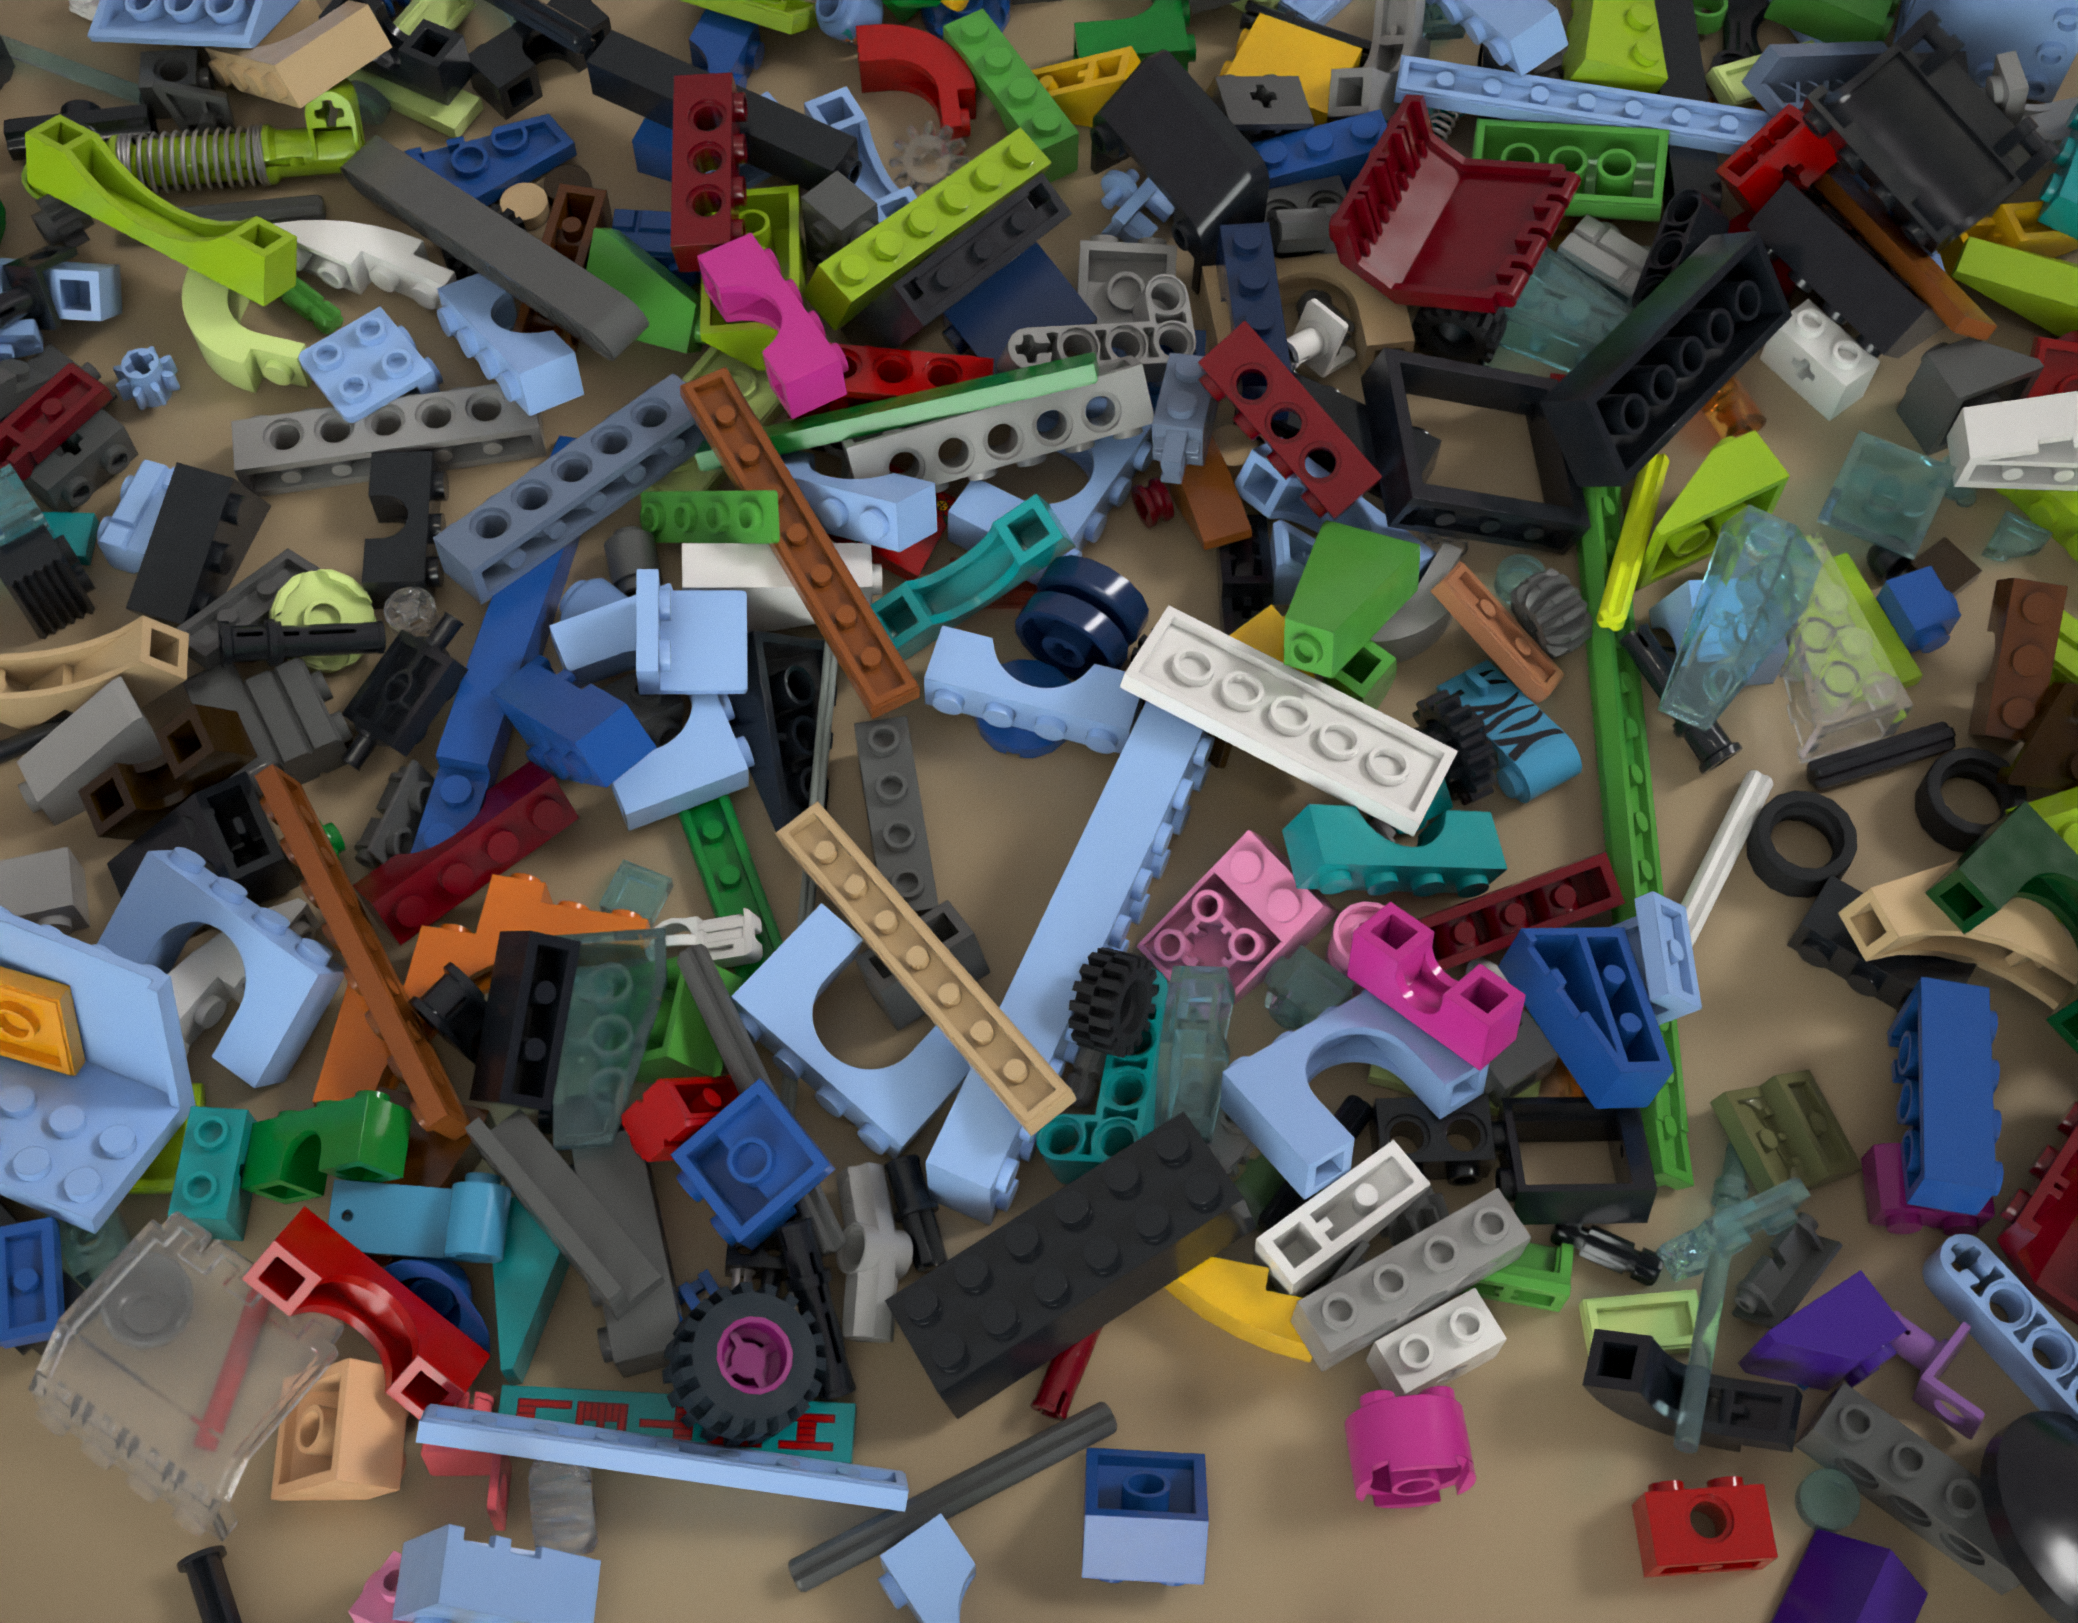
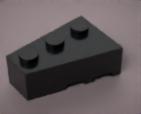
(195, 544)

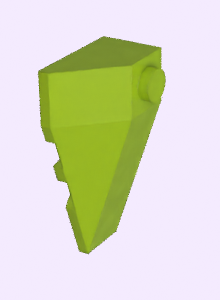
(2022, 281)

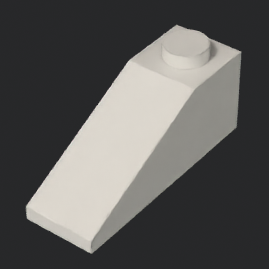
(1334, 1222)

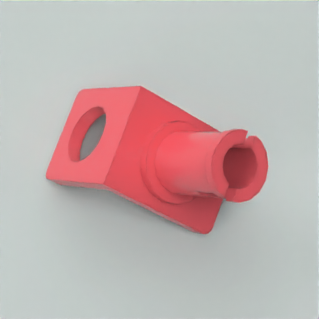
(462, 1462)

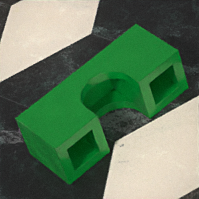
(346, 1138)

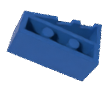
(570, 729)
(1592, 1010)

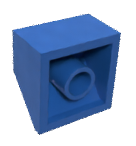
(1145, 1516)

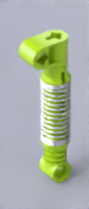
(246, 155)

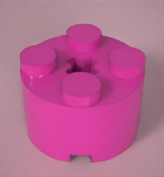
(1409, 1447)

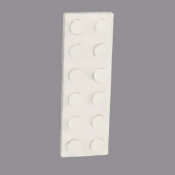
(1289, 720)

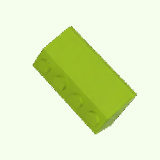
(777, 223)

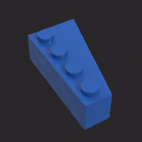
(1947, 1095)

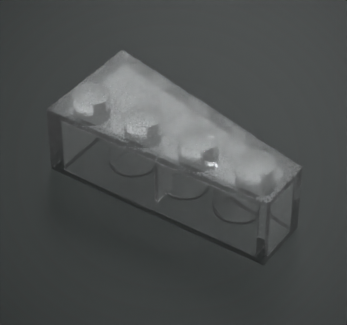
(1837, 671)

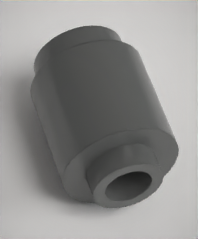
(626, 552)

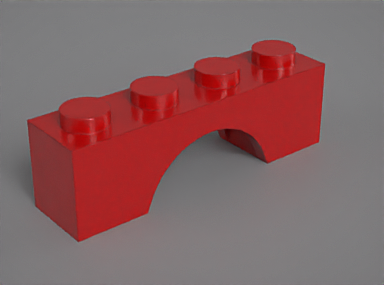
(324, 1273)

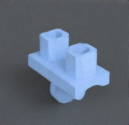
(1128, 221)

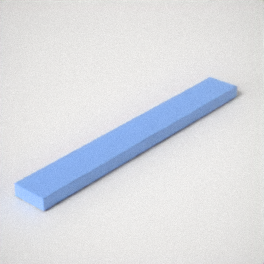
(1554, 100)
(662, 1457)

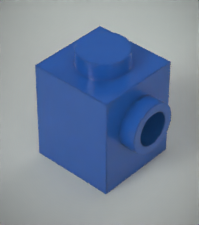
(1920, 609)

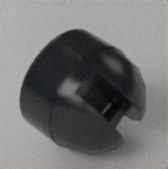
(1885, 563)

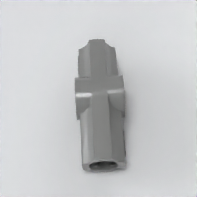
(873, 1254)

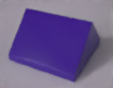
(1849, 1583)

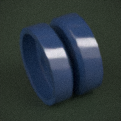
(1081, 616)

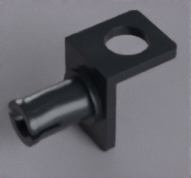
(29, 292)

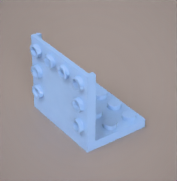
(2038, 30)
(89, 1137)

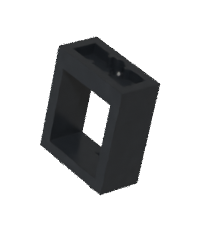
(1573, 1121)

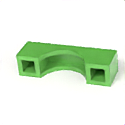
(1014, 90)

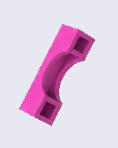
(749, 287)

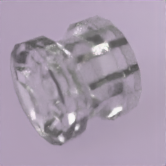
(406, 607)

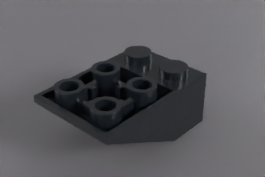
(227, 831)

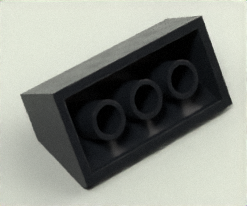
(1844, 271)

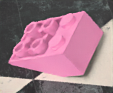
(1240, 917)

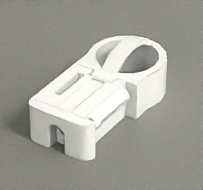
(727, 938)

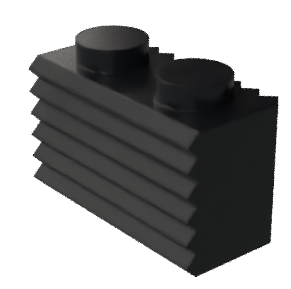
(45, 580)

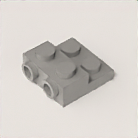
(1117, 272)

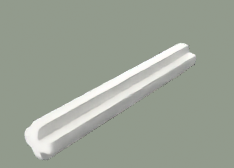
(1725, 849)

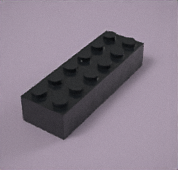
(1666, 360)
(1070, 1264)

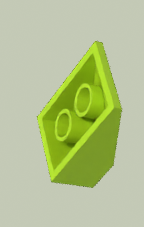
(1727, 481)

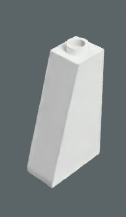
(770, 594)

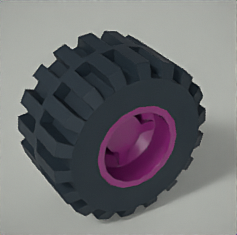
(744, 1364)

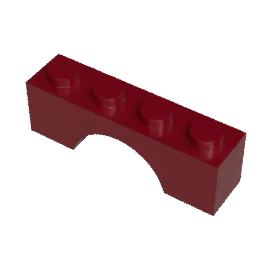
(427, 884)

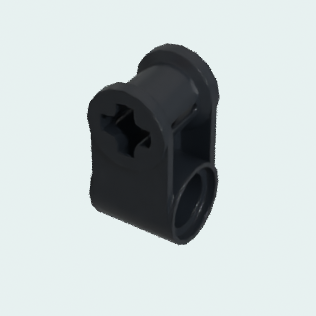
(454, 1010)

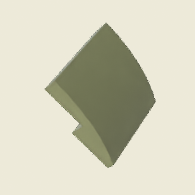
(1786, 1132)

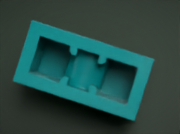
(212, 1171)

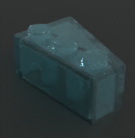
(1561, 314)

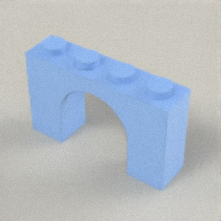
(1109, 470)
(686, 771)
(285, 974)
(777, 1008)
(1287, 1122)

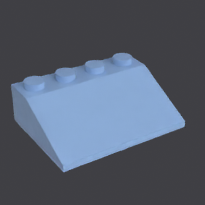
(188, 21)

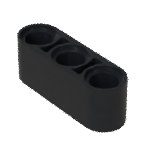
(1684, 227)

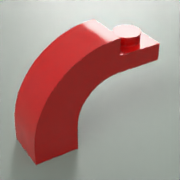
(920, 64)

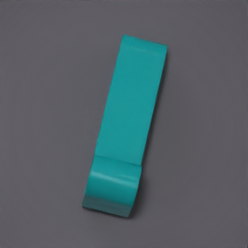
(1113, 1125)

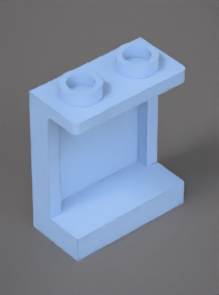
(1664, 955)

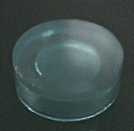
(372, 103)
(1513, 571)
(1827, 1500)

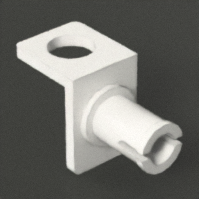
(1319, 340)

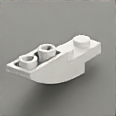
(358, 253)
(217, 973)

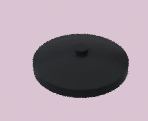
(2033, 1506)

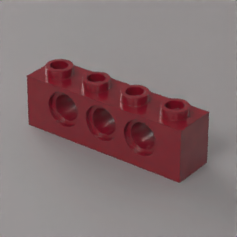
(701, 105)
(1247, 353)
(1537, 902)

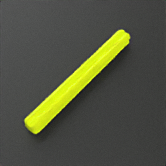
(1632, 544)

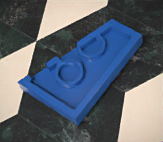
(505, 158)

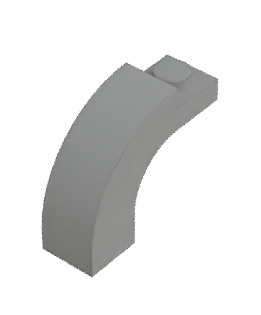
(1373, 86)
(2009, 93)
(1423, 616)

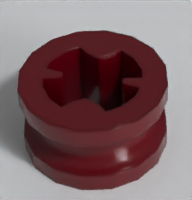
(1152, 502)

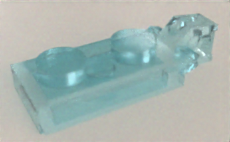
(1731, 1229)

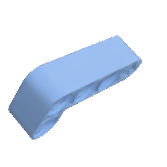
(2005, 1342)

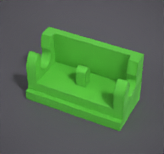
(1534, 1280)

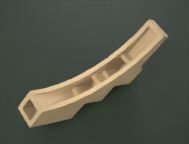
(2015, 943)

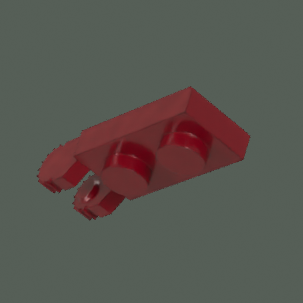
(50, 418)

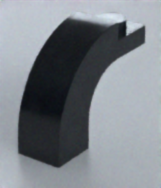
(1647, 1385)

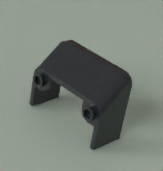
(1186, 152)

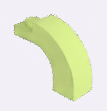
(231, 349)

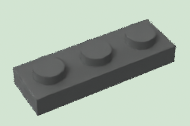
(242, 605)

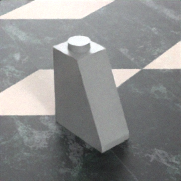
(82, 747)

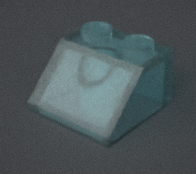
(1886, 494)

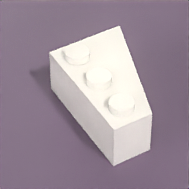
(2017, 444)

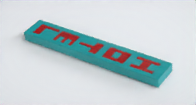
(820, 1433)

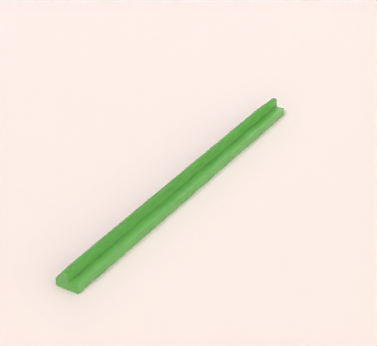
(1629, 803)

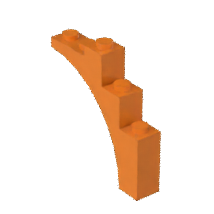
(513, 903)

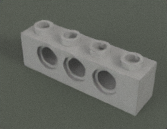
(1409, 1279)

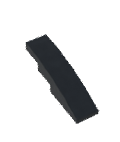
(1245, 577)

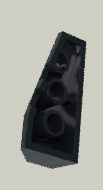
(781, 719)

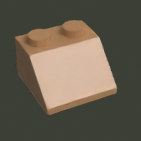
(342, 1438)

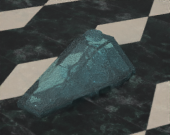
(1743, 610)

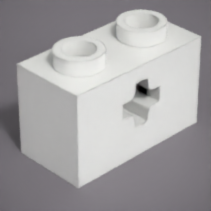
(1820, 360)
(1437, 1346)

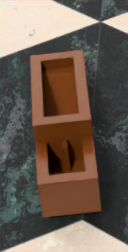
(1211, 502)

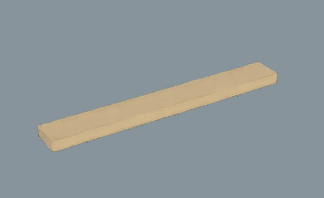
(927, 969)

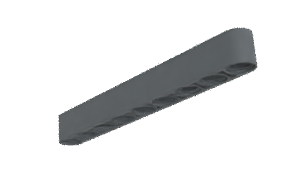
(496, 248)

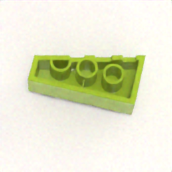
(1615, 45)

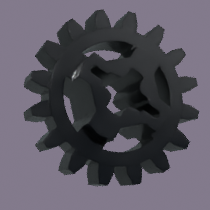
(1457, 727)

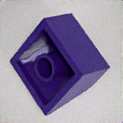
(1830, 1339)

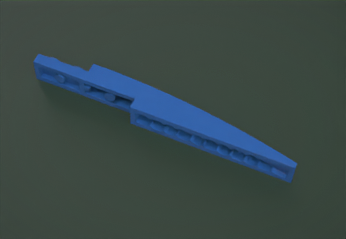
(477, 727)

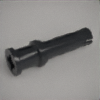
(275, 642)
(1709, 746)

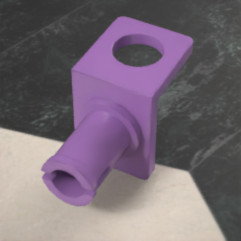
(1932, 1360)

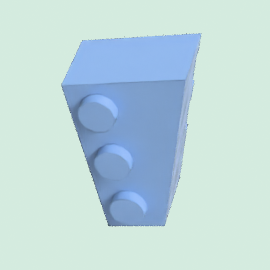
(492, 1582)

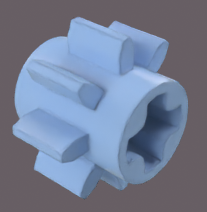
(146, 377)

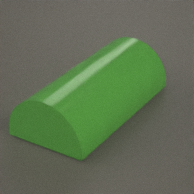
(1617, 165)

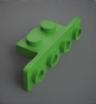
(711, 516)

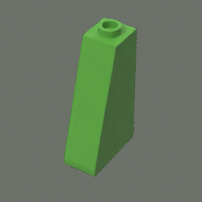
(1346, 595)

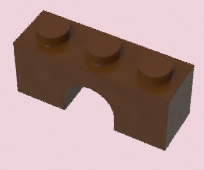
(2026, 632)

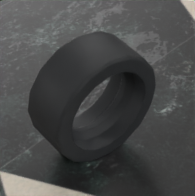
(1965, 763)
(1813, 810)

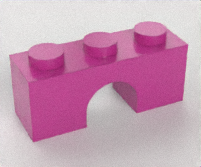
(1397, 965)

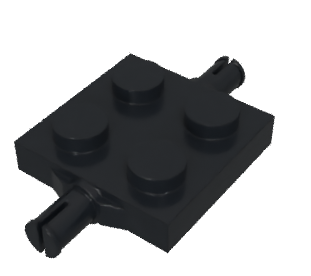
(404, 692)

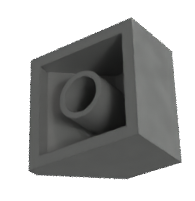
(1961, 377)

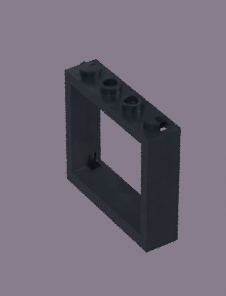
(959, 266)
(1460, 512)

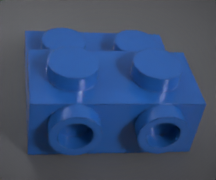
(751, 1166)

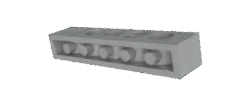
(1126, 413)
(324, 450)

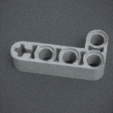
(1137, 338)

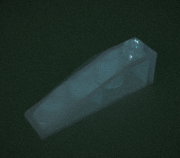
(606, 1032)

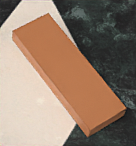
(1498, 633)

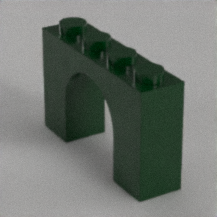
(2020, 860)

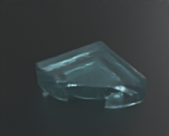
(2015, 538)

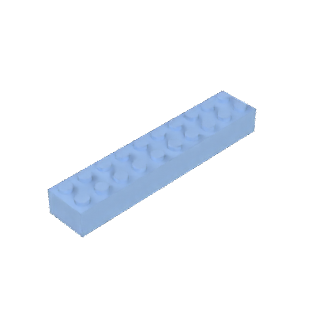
(1092, 908)

